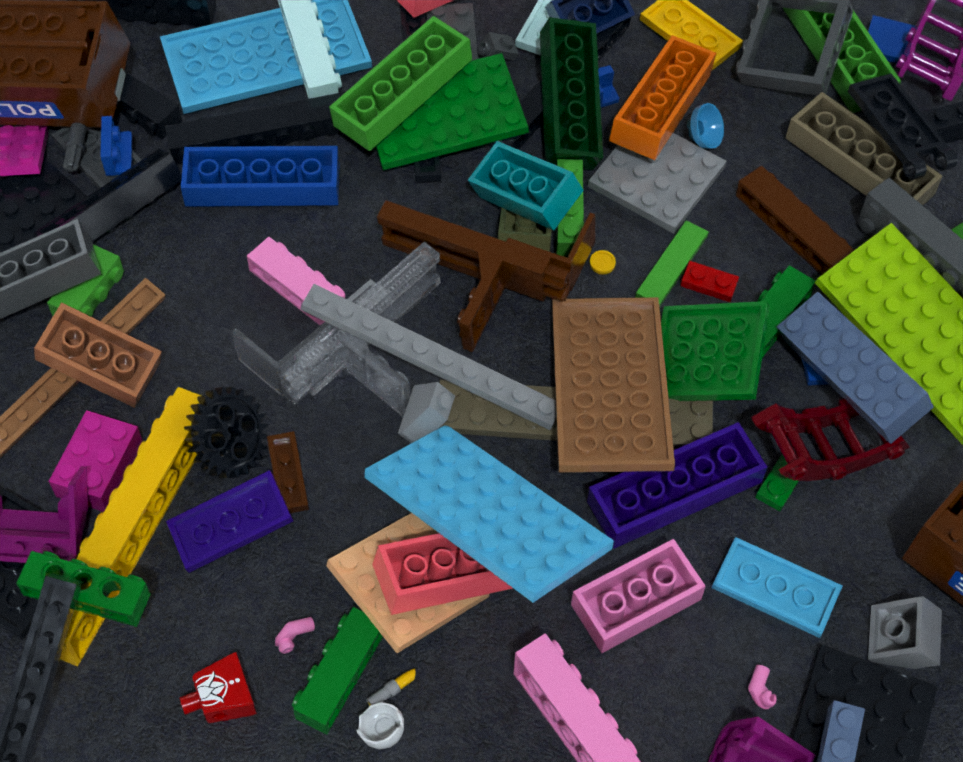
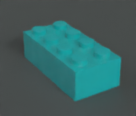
(525, 185)

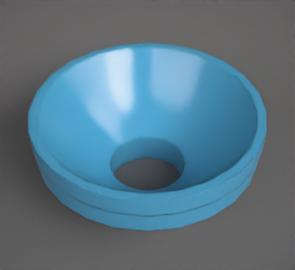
(706, 126)

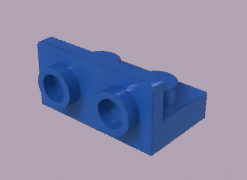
(115, 147)

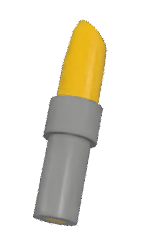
(392, 687)

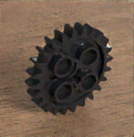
(226, 432)

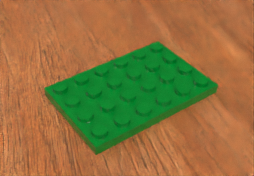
(464, 113)

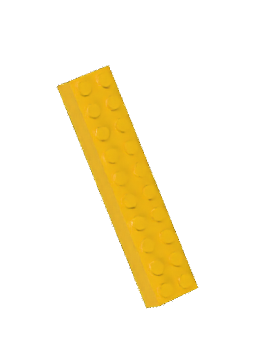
(135, 510)

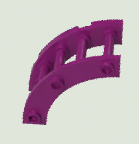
(948, 77)

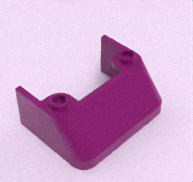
(46, 531)

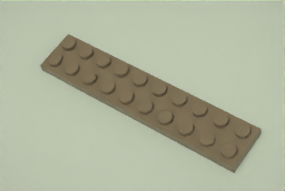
(478, 416)

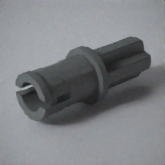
(74, 147)

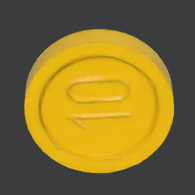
(602, 262)

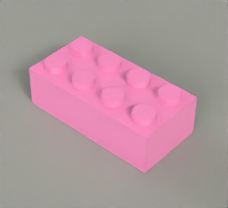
(637, 595)

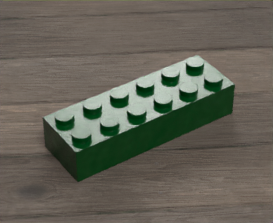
(571, 92)

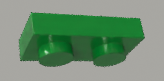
(776, 487)

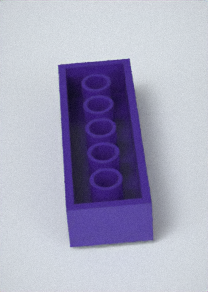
(702, 476)

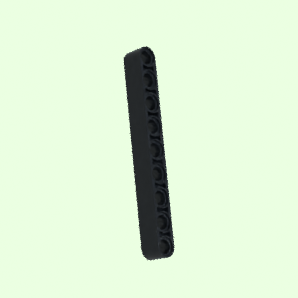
(533, 101)

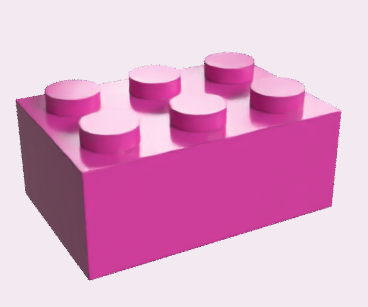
(105, 449)

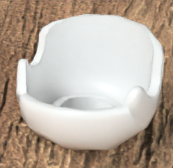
(381, 725)

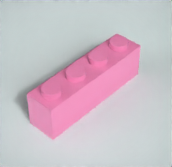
(287, 273)

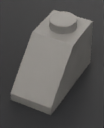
(426, 411)

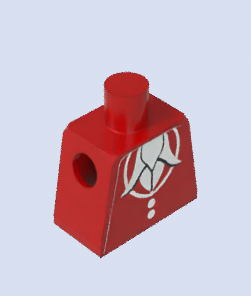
(220, 692)

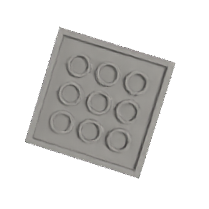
(659, 188)

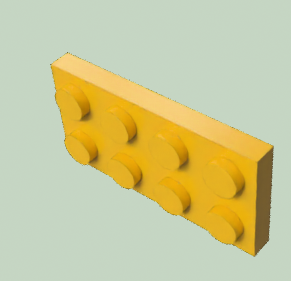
(693, 25)

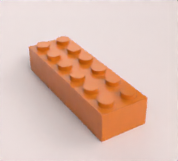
(662, 97)

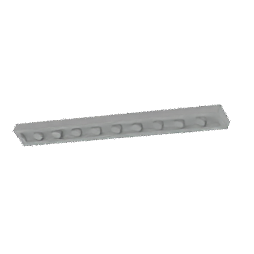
(430, 356)

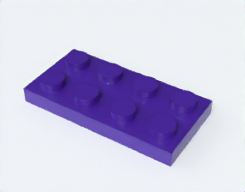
(229, 521)

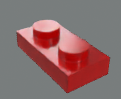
(709, 281)

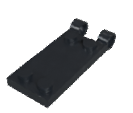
(902, 125)

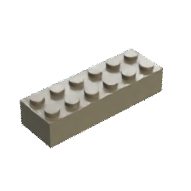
(853, 149)

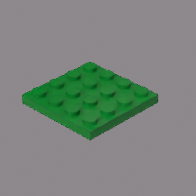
(714, 350)

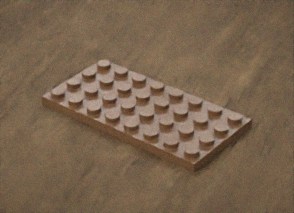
(611, 386)

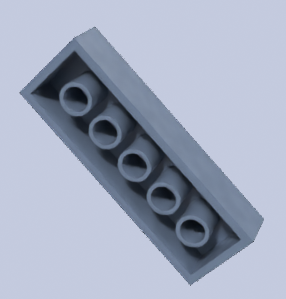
(855, 367)

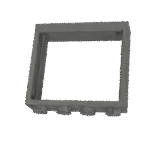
(788, 81)

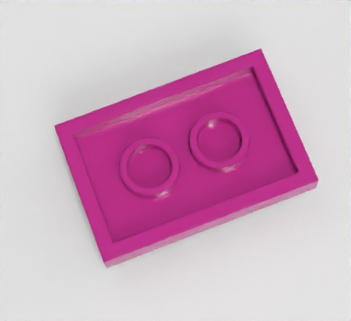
(22, 149)

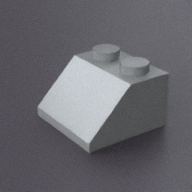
(905, 633)

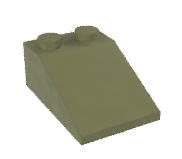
(523, 230)

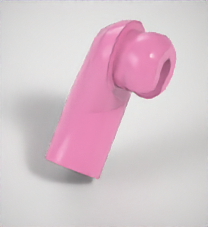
(290, 631)
(758, 690)

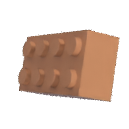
(97, 355)

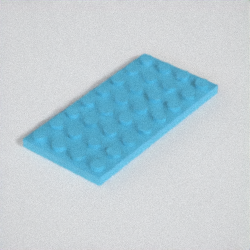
(254, 55)
(489, 512)

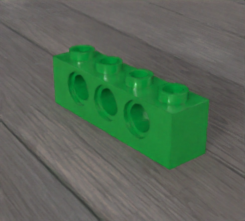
(124, 608)

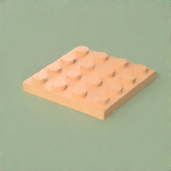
(356, 574)

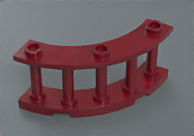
(786, 423)

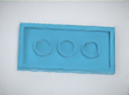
(777, 587)

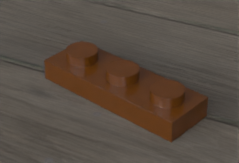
(288, 470)

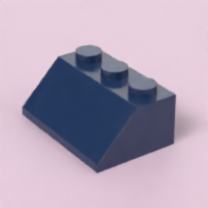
(602, 12)

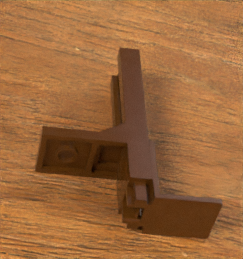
(494, 261)

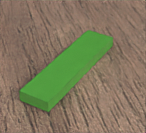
(673, 262)

